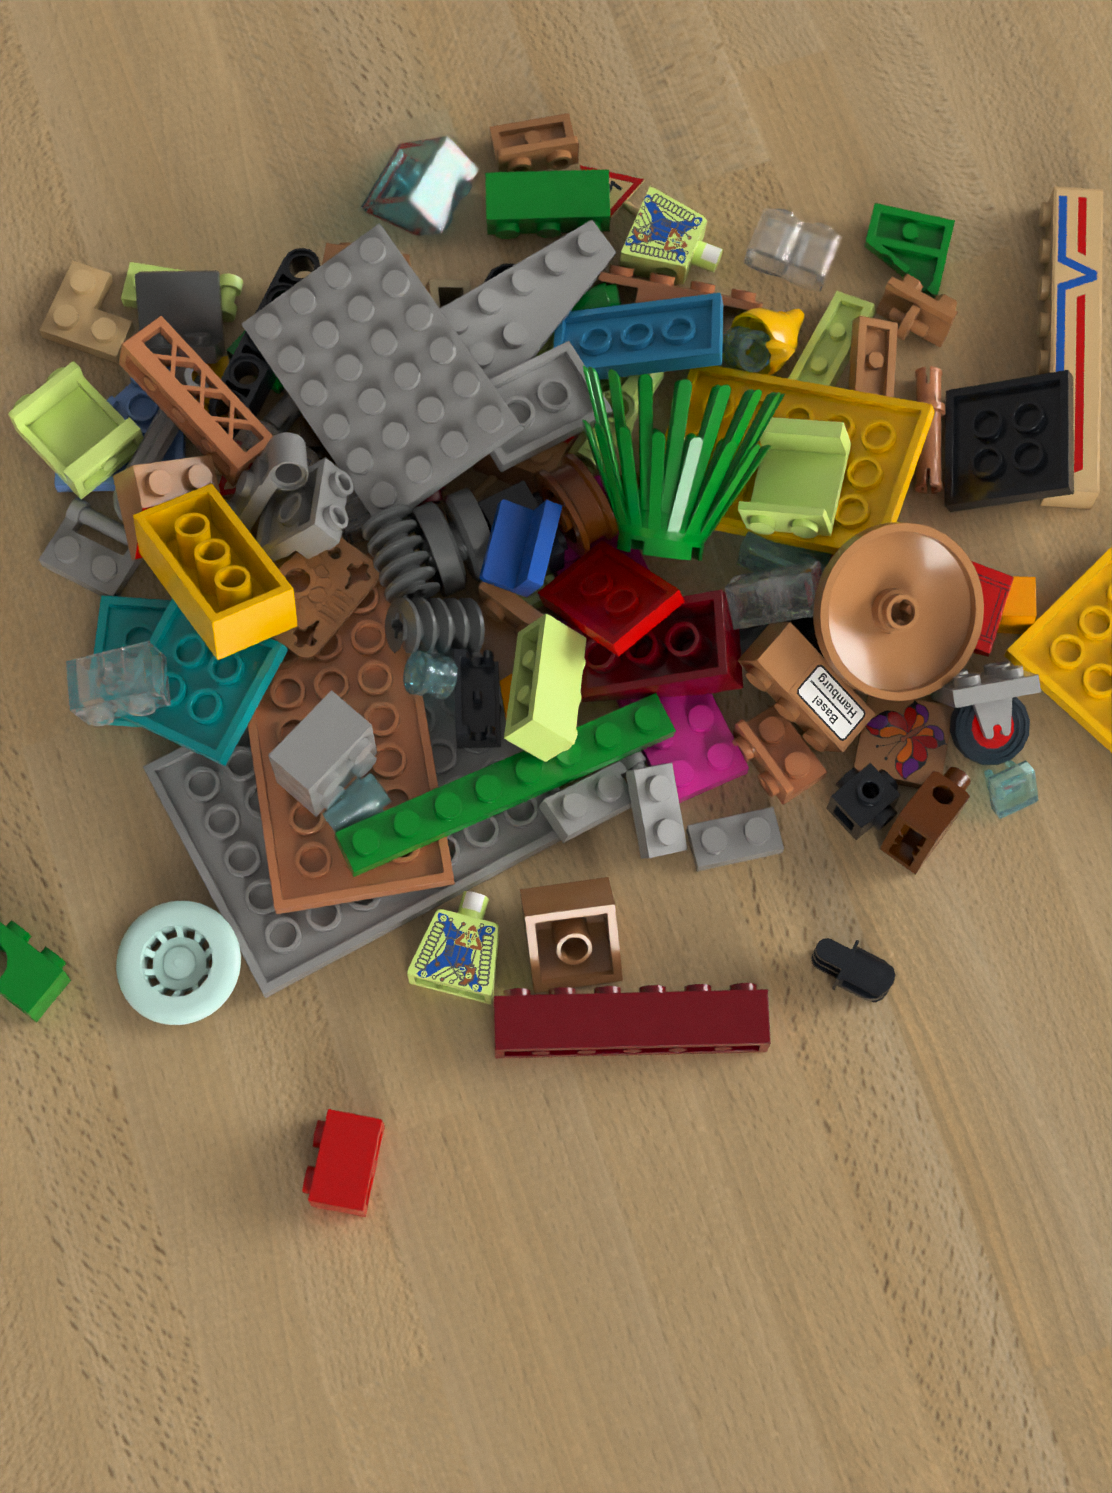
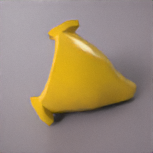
(781, 328)

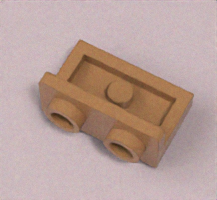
(535, 144)

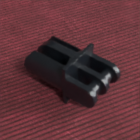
(854, 969)

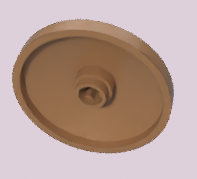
(898, 611)

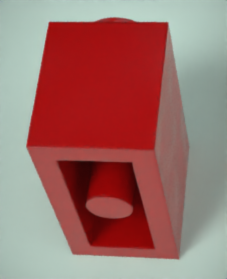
(345, 1162)

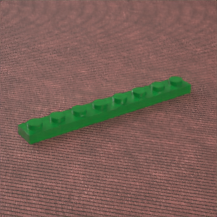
(501, 786)

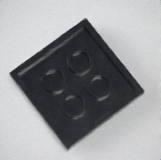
(1009, 441)

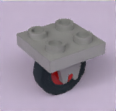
(987, 716)

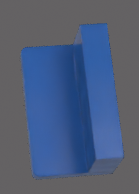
(520, 546)

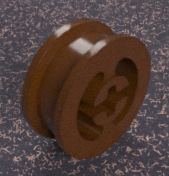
(585, 508)

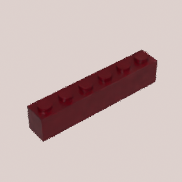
(631, 1022)

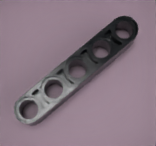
(247, 357)

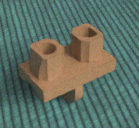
(917, 311)

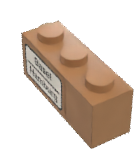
(805, 688)

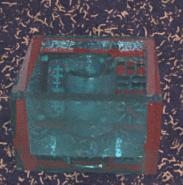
(422, 186)

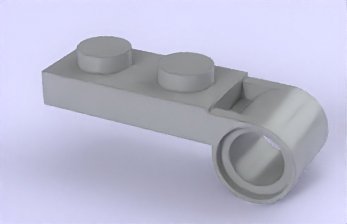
(279, 467)

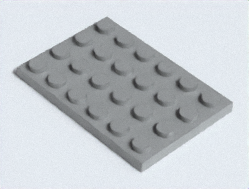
(381, 375)

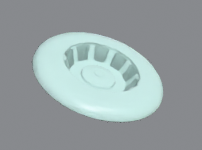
(178, 963)

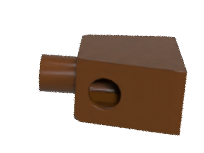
(927, 818)

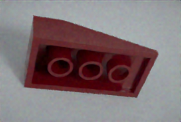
(681, 656)

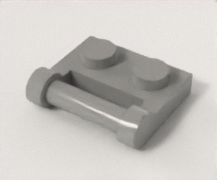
(84, 559)

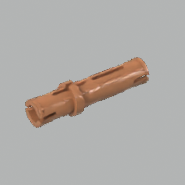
(930, 458)

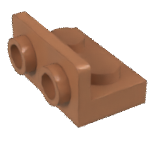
(778, 754)

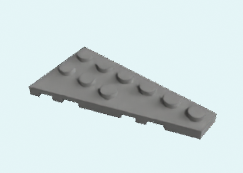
(522, 306)

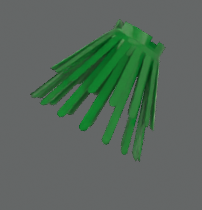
(677, 495)

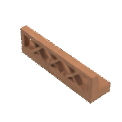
(181, 406)

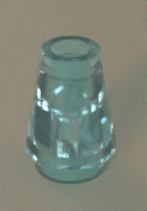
(358, 802)

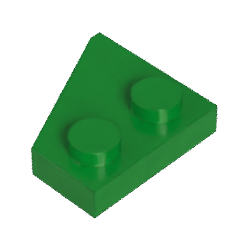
(911, 243)

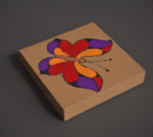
(905, 739)

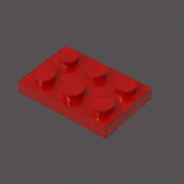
(611, 598)

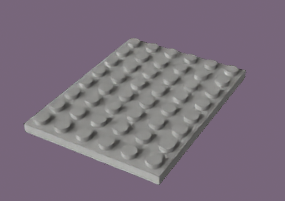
(223, 832)

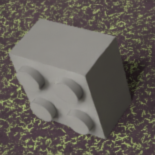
(324, 753)

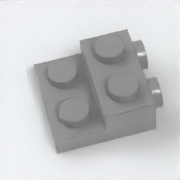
(308, 517)

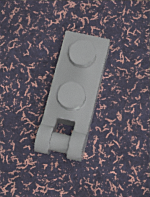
(591, 799)

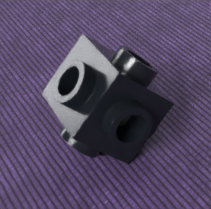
(864, 800)

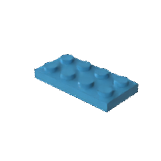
(647, 335)

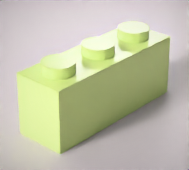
(545, 688)

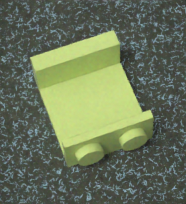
(798, 478)

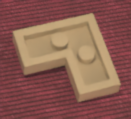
(77, 317)

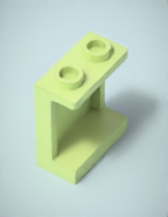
(75, 430)

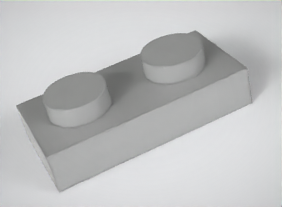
(656, 810)
(735, 839)

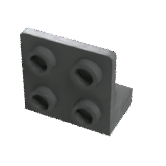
(189, 304)

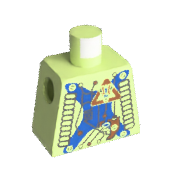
(668, 239)
(459, 952)

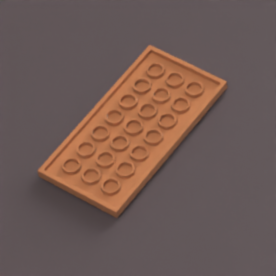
(368, 676)

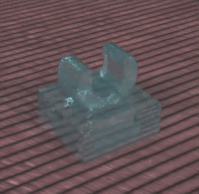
(1012, 788)

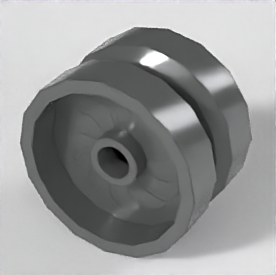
(453, 542)

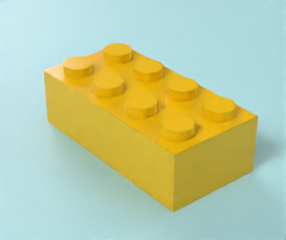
(215, 571)

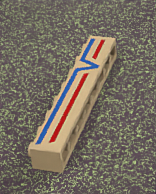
(1074, 323)

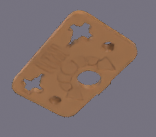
(326, 597)

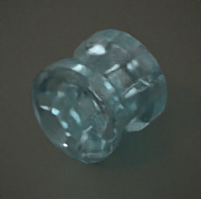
(738, 341)
(430, 675)

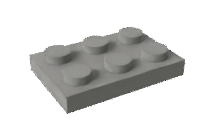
(548, 401)

